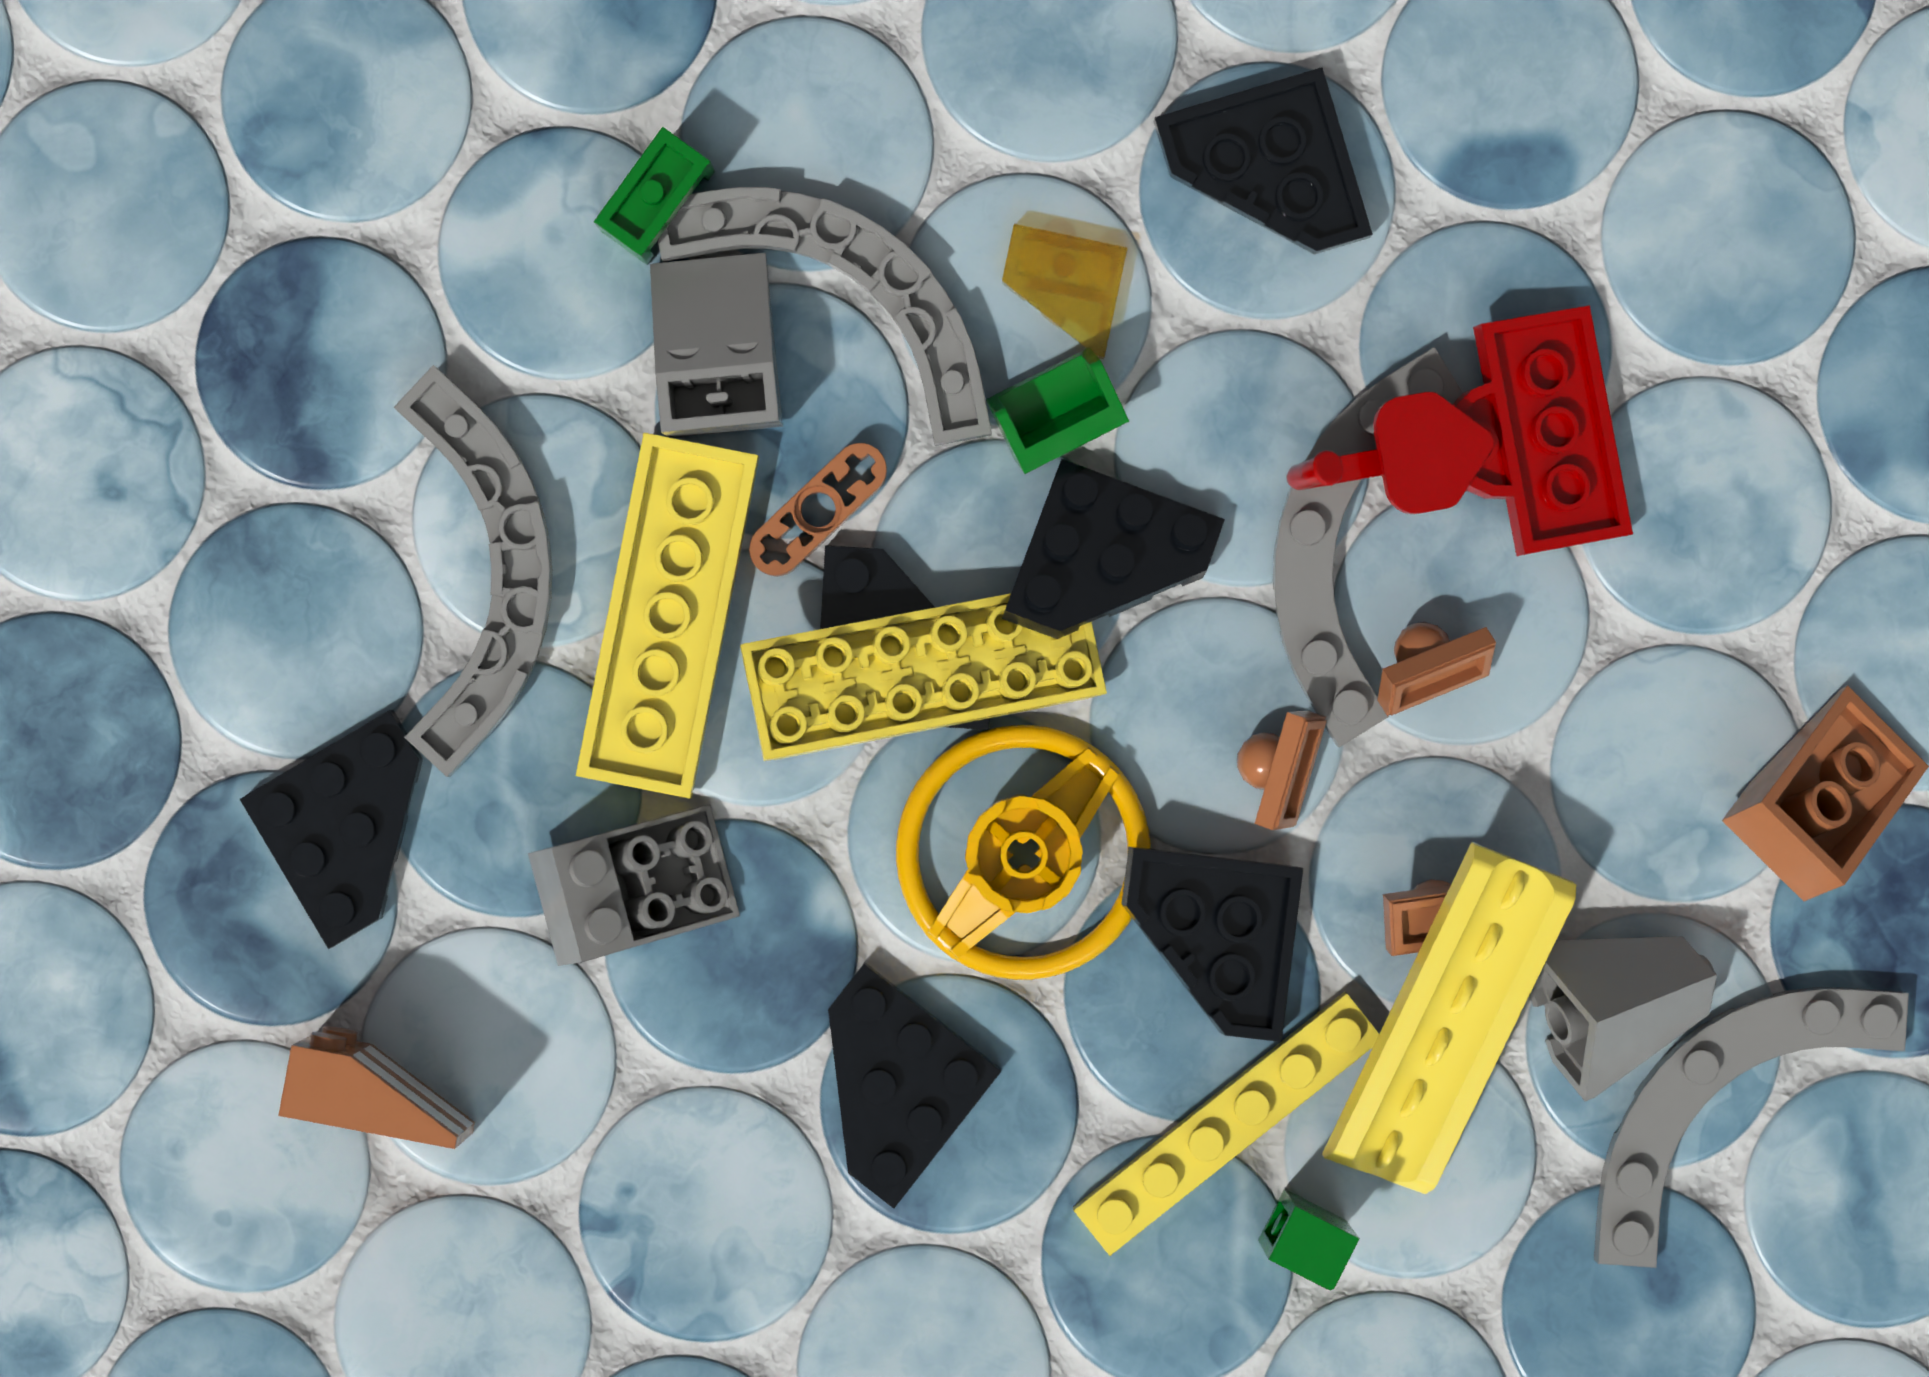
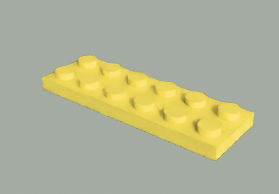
(667, 615)

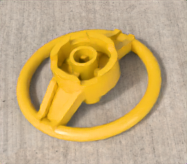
(991, 886)

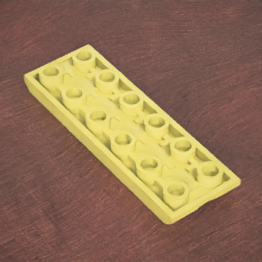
(910, 676)
(1451, 1019)

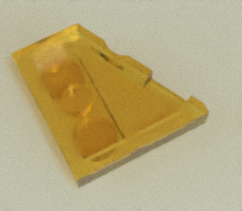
(1067, 281)

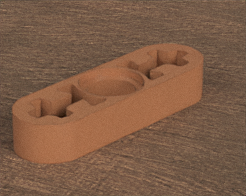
(794, 506)

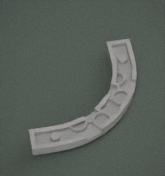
(871, 258)
(1306, 558)
(518, 570)
(1701, 1067)

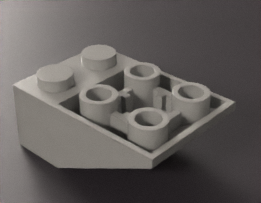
(714, 346)
(633, 885)

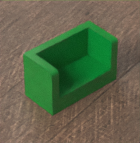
(653, 194)
(1057, 410)
(1308, 1240)

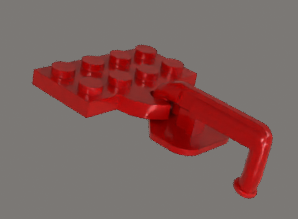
(1525, 436)

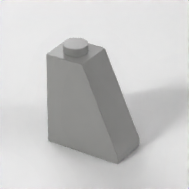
(1619, 1004)

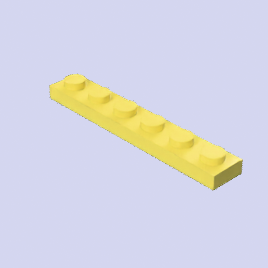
(1227, 1123)

